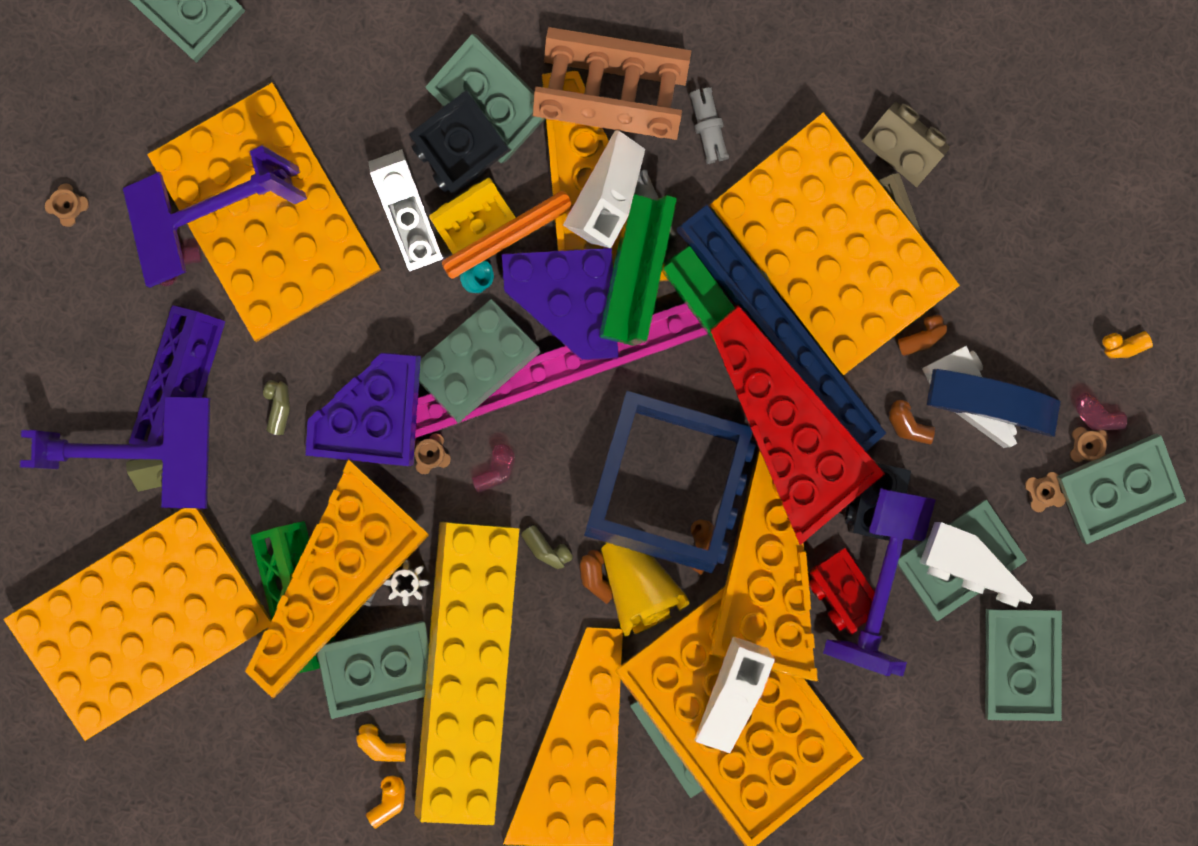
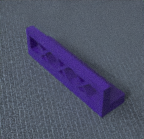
(188, 374)

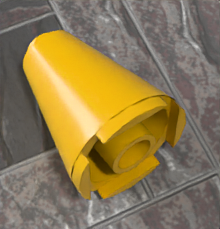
(640, 589)

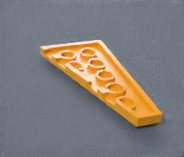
(573, 155)
(343, 565)
(768, 583)
(574, 774)

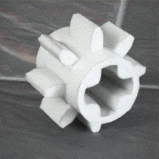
(416, 583)

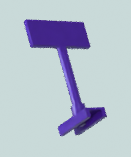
(157, 227)
(182, 452)
(901, 518)

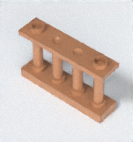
(614, 57)

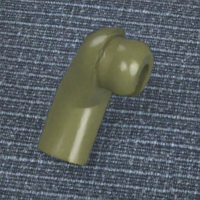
(280, 408)
(543, 551)

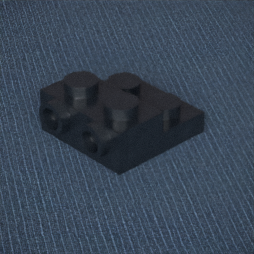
(459, 143)

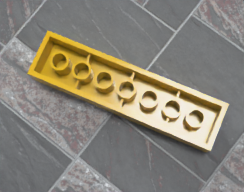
(466, 674)

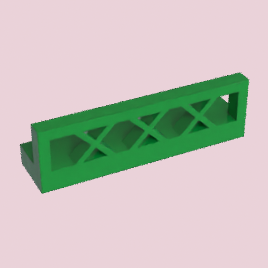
(637, 270)
(697, 288)
(288, 546)

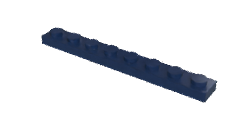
(774, 319)

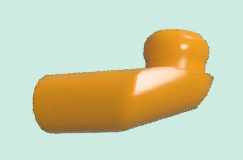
(1120, 348)
(376, 748)
(392, 801)

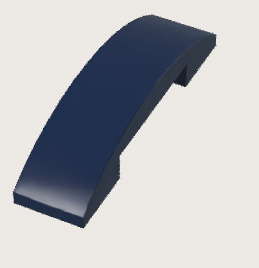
(994, 400)

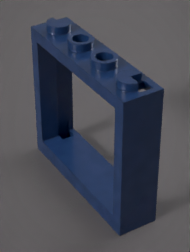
(656, 545)

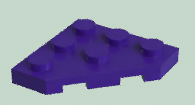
(565, 295)
(371, 415)

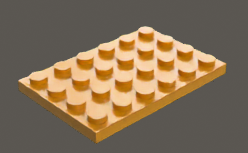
(834, 244)
(265, 250)
(138, 621)
(784, 751)

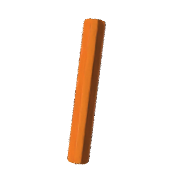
(507, 234)

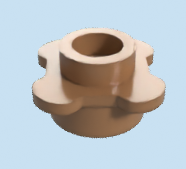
(64, 194)
(1081, 438)
(439, 459)
(1035, 488)

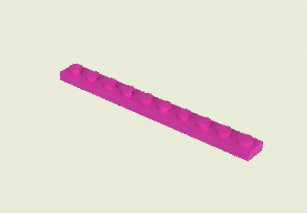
(563, 368)

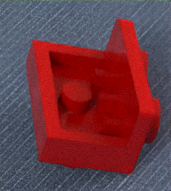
(844, 589)

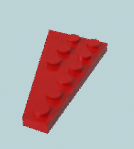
(802, 442)

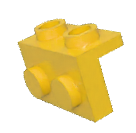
(471, 215)

